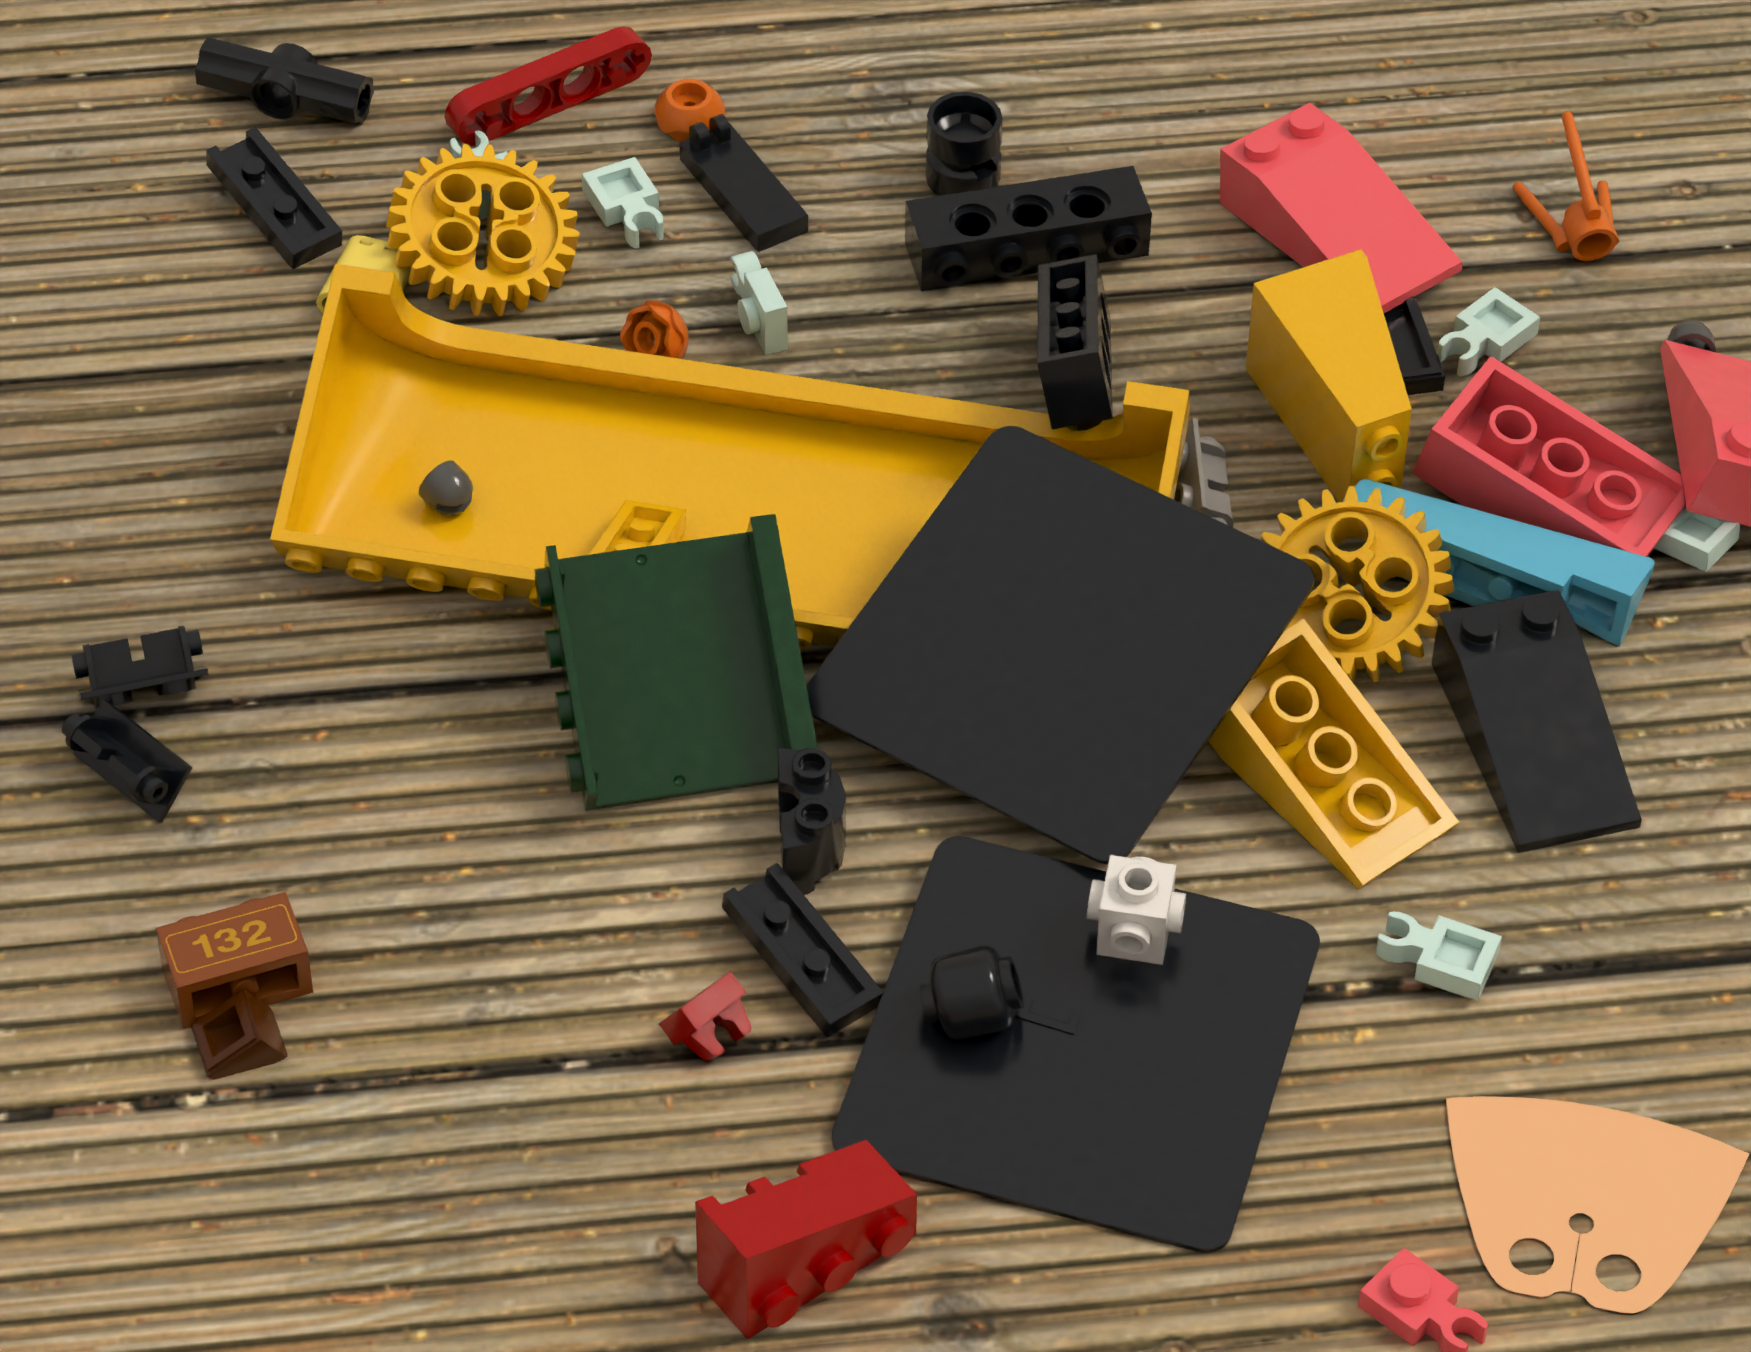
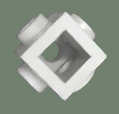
(1136, 908)

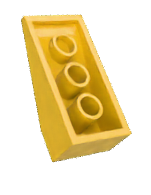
(1329, 761)

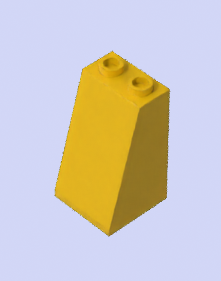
(1332, 370)

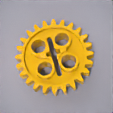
(535, 234)
(1391, 550)

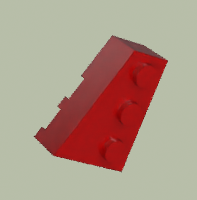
(801, 1236)

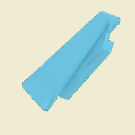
(1512, 559)

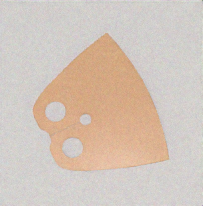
(1543, 1160)

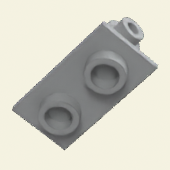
(1204, 476)

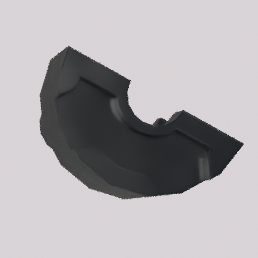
(810, 816)

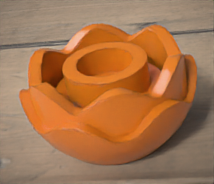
(686, 104)
(655, 330)

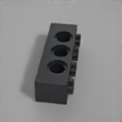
(1025, 225)
(1074, 343)

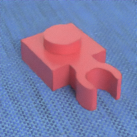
(1420, 1301)

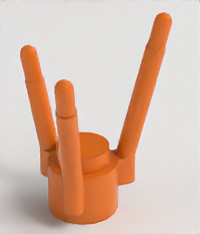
(1586, 224)

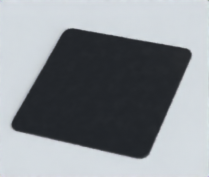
(1059, 643)
(1132, 1118)

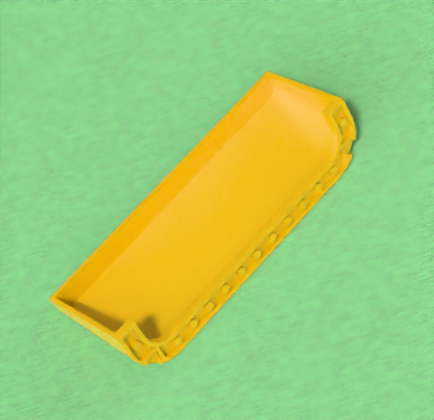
(577, 429)

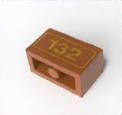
(232, 950)

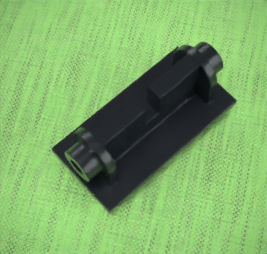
(165, 664)
(127, 758)

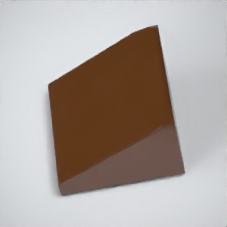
(238, 1036)

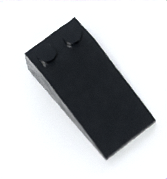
(1534, 720)

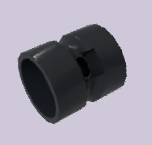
(963, 143)

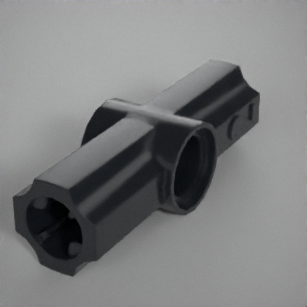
(284, 81)

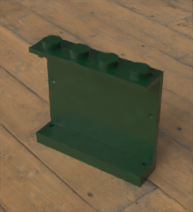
(676, 666)

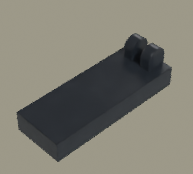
(742, 184)
(275, 199)
(803, 951)

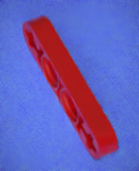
(608, 63)

